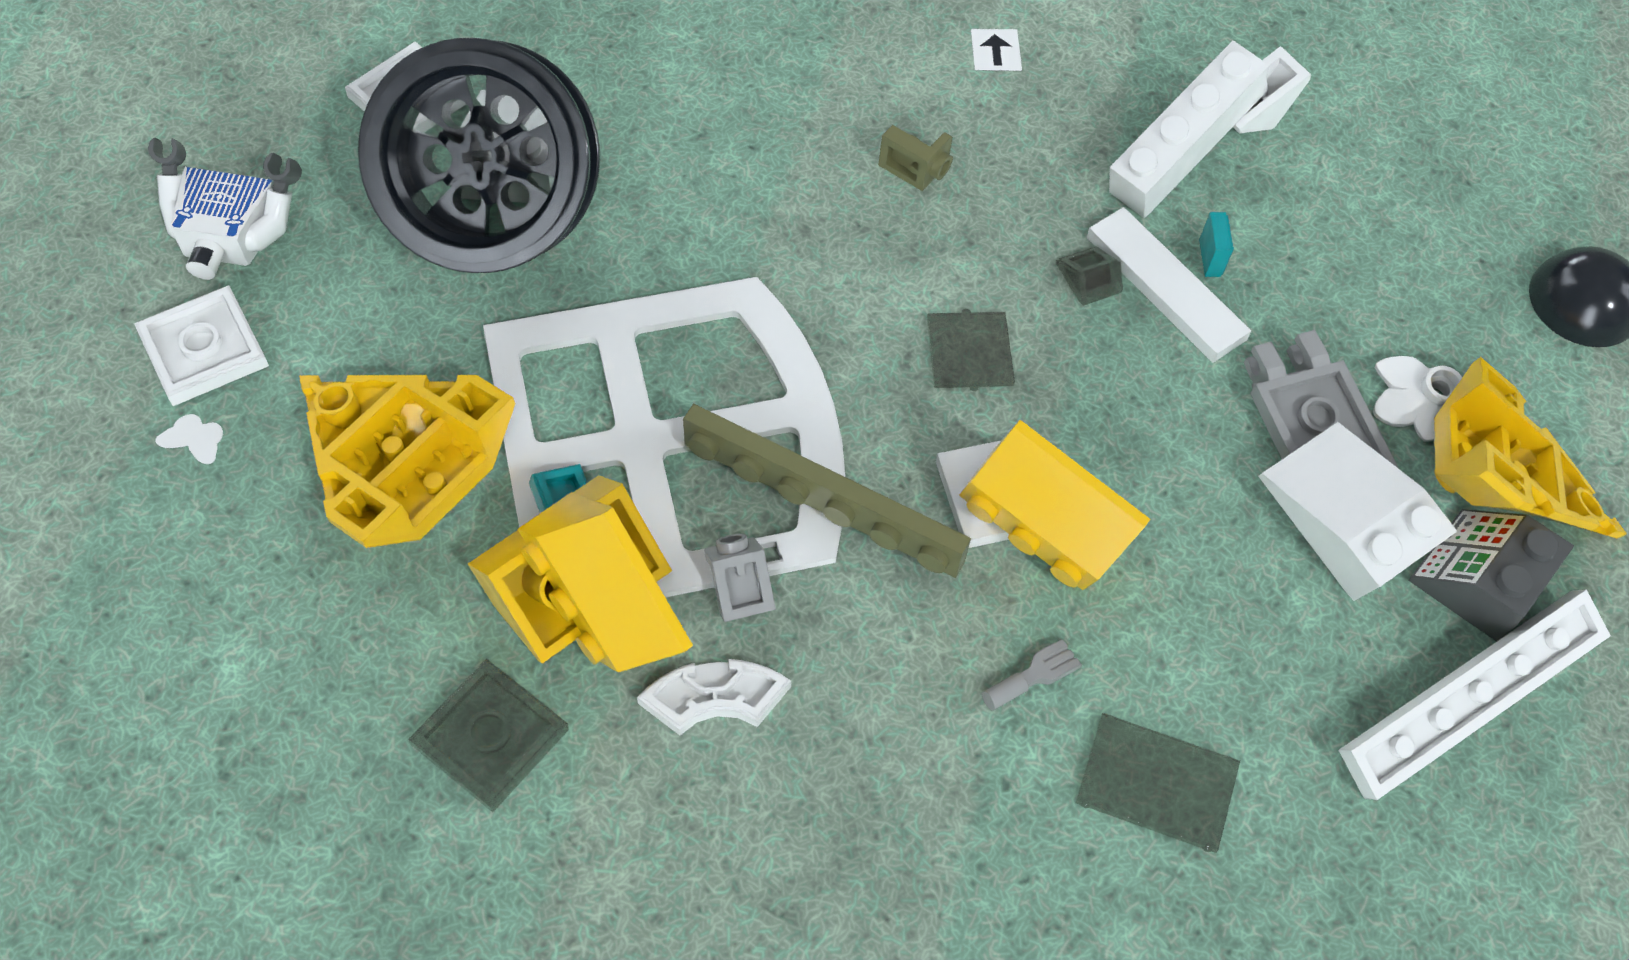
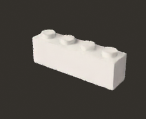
(1188, 129)

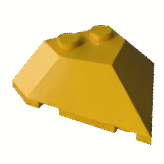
(401, 449)
(1505, 460)

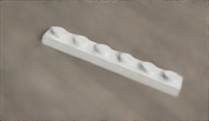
(1473, 694)

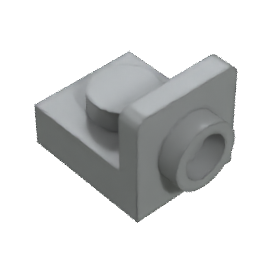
(740, 577)

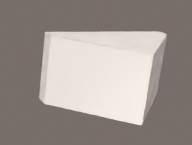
(1283, 85)

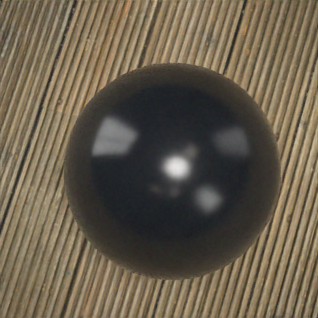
(1584, 296)

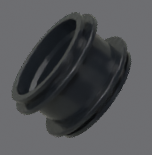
(399, 161)

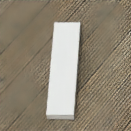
(1169, 285)

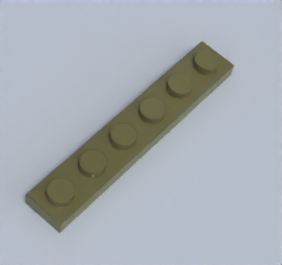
(839, 498)

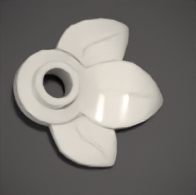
(1412, 393)

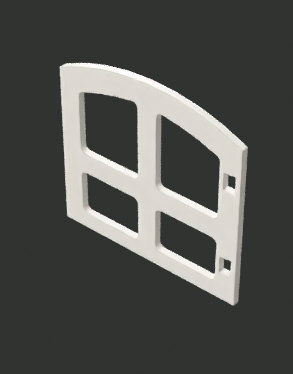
(643, 442)

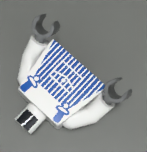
(221, 213)

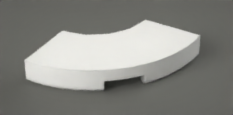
(710, 690)

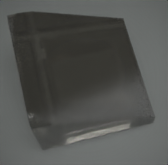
(1092, 274)

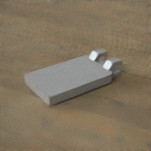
(1308, 400)

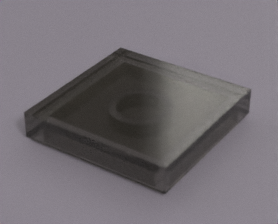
(489, 735)

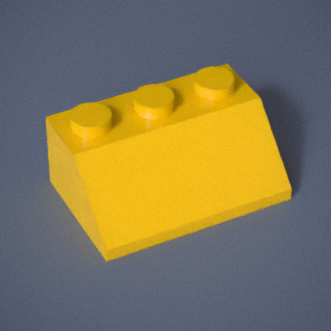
(1052, 507)
(602, 584)
(524, 596)

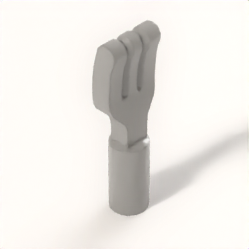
(1045, 668)

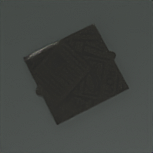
(970, 350)

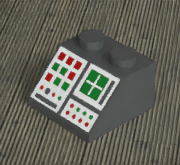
(1492, 568)

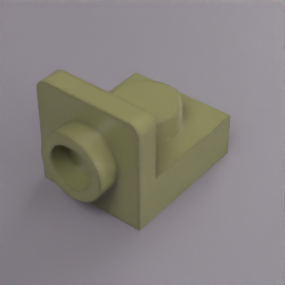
(914, 160)

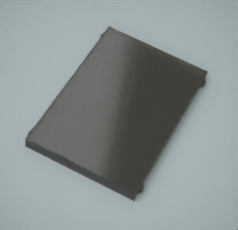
(1158, 782)

